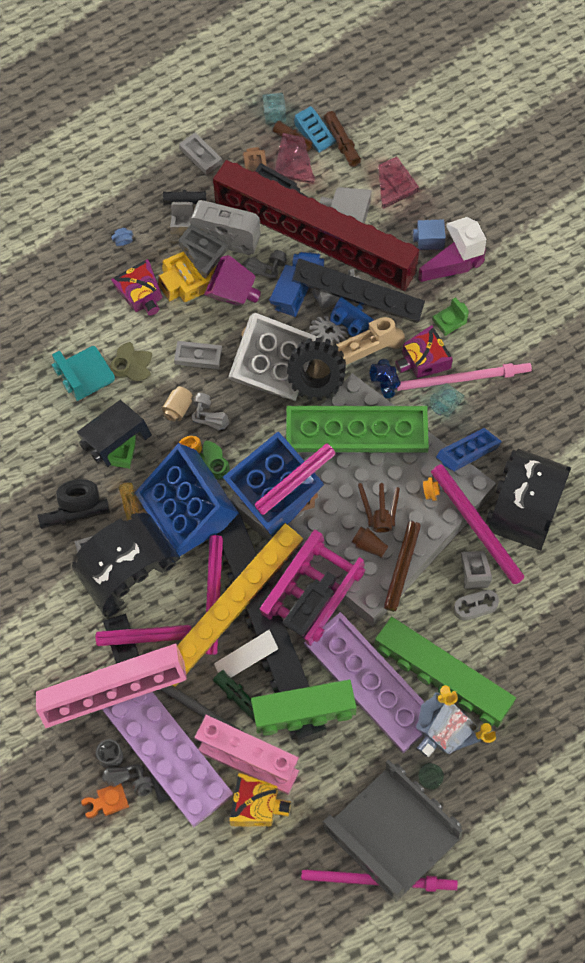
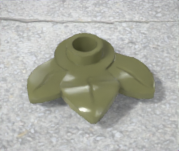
(133, 361)

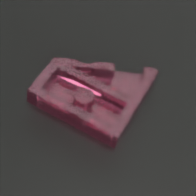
(293, 159)

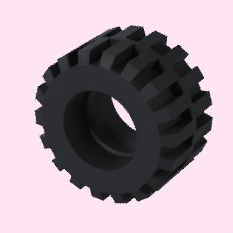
(316, 386)

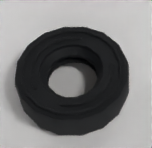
(80, 503)

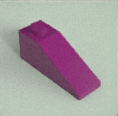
(448, 263)

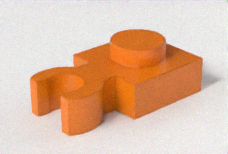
(110, 800)

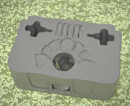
(229, 225)

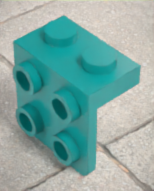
(83, 372)

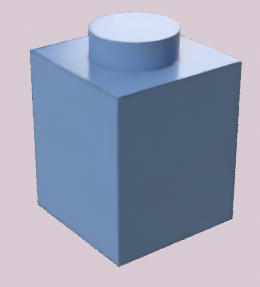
(429, 234)

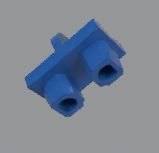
(350, 317)

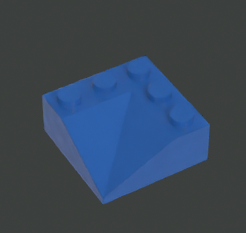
(265, 470)

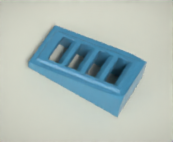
(309, 117)

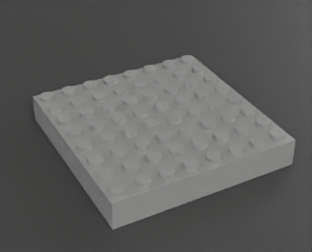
(341, 511)

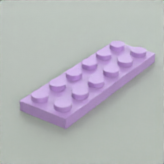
(374, 682)
(170, 756)

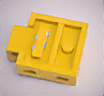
(182, 278)

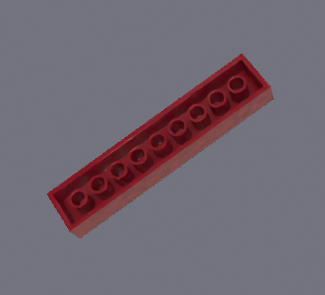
(317, 225)

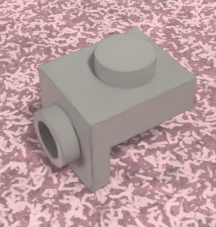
(180, 217)

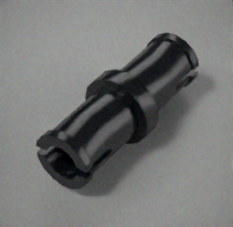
(184, 196)

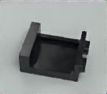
(111, 431)

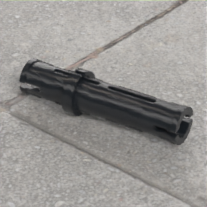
(62, 516)

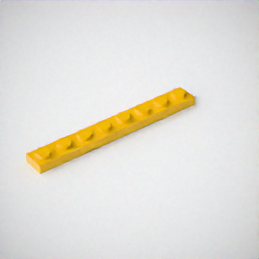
(238, 595)

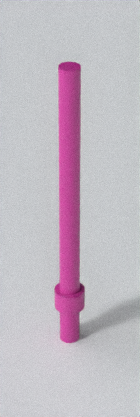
(429, 883)

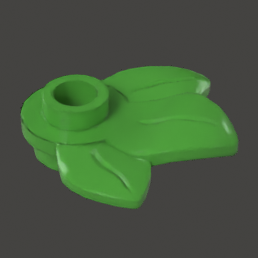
(213, 457)

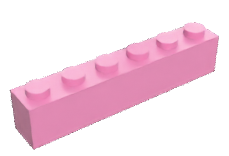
(110, 685)

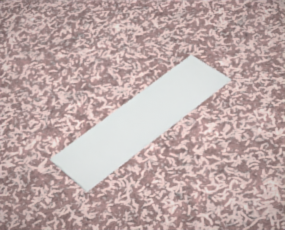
(247, 654)

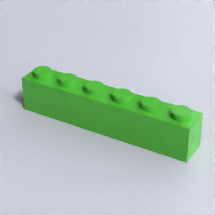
(442, 669)

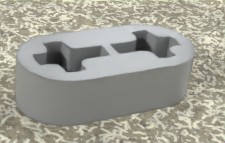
(477, 610)

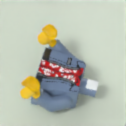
(447, 725)

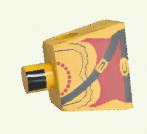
(256, 803)

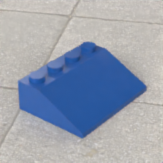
(186, 499)

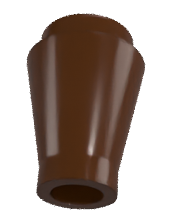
(369, 542)

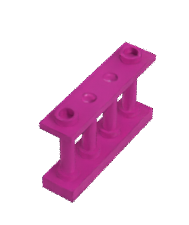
(302, 566)

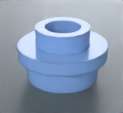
(122, 237)

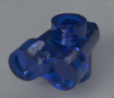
(386, 375)

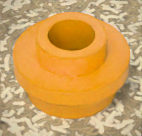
(431, 489)

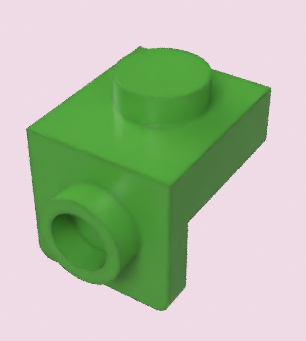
(124, 454)

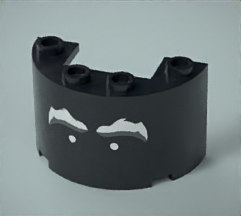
(527, 498)
(122, 557)

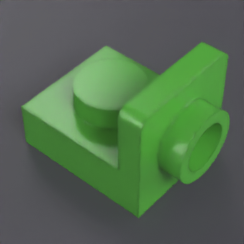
(451, 317)

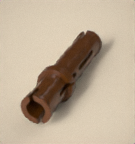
(345, 145)

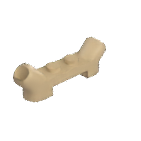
(381, 334)

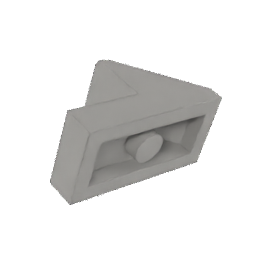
(476, 570)

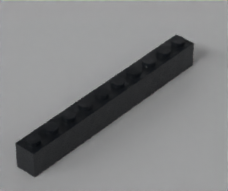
(284, 662)

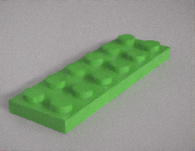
(358, 428)

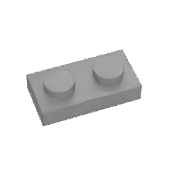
(200, 153)
(198, 355)

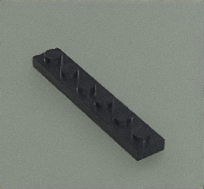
(358, 290)

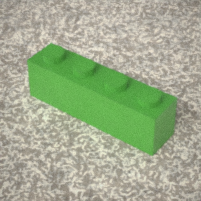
(304, 706)

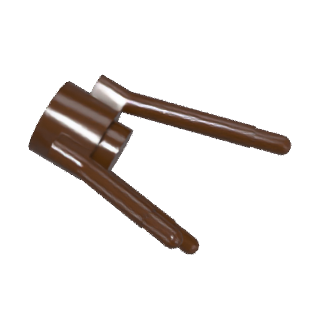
(381, 520)

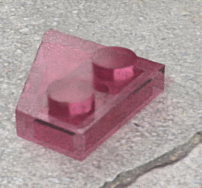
(395, 182)

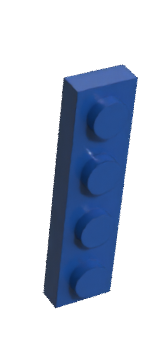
(468, 449)

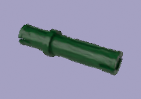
(223, 682)

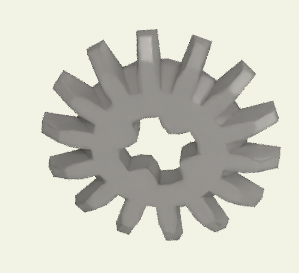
(320, 327)

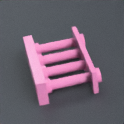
(247, 754)

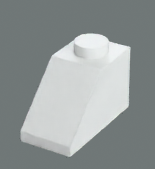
(467, 237)

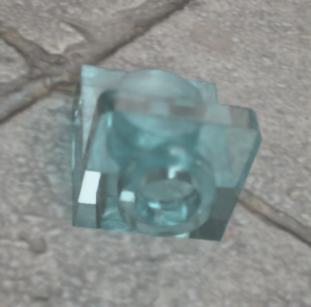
(274, 108)
(446, 400)

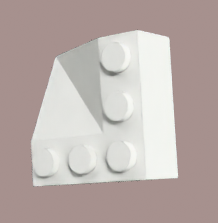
(265, 356)

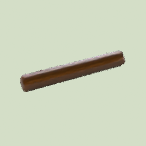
(402, 566)

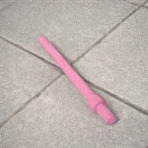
(506, 370)

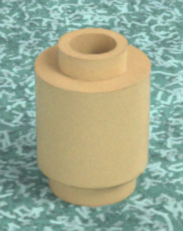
(177, 404)

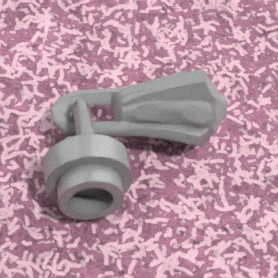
(216, 420)

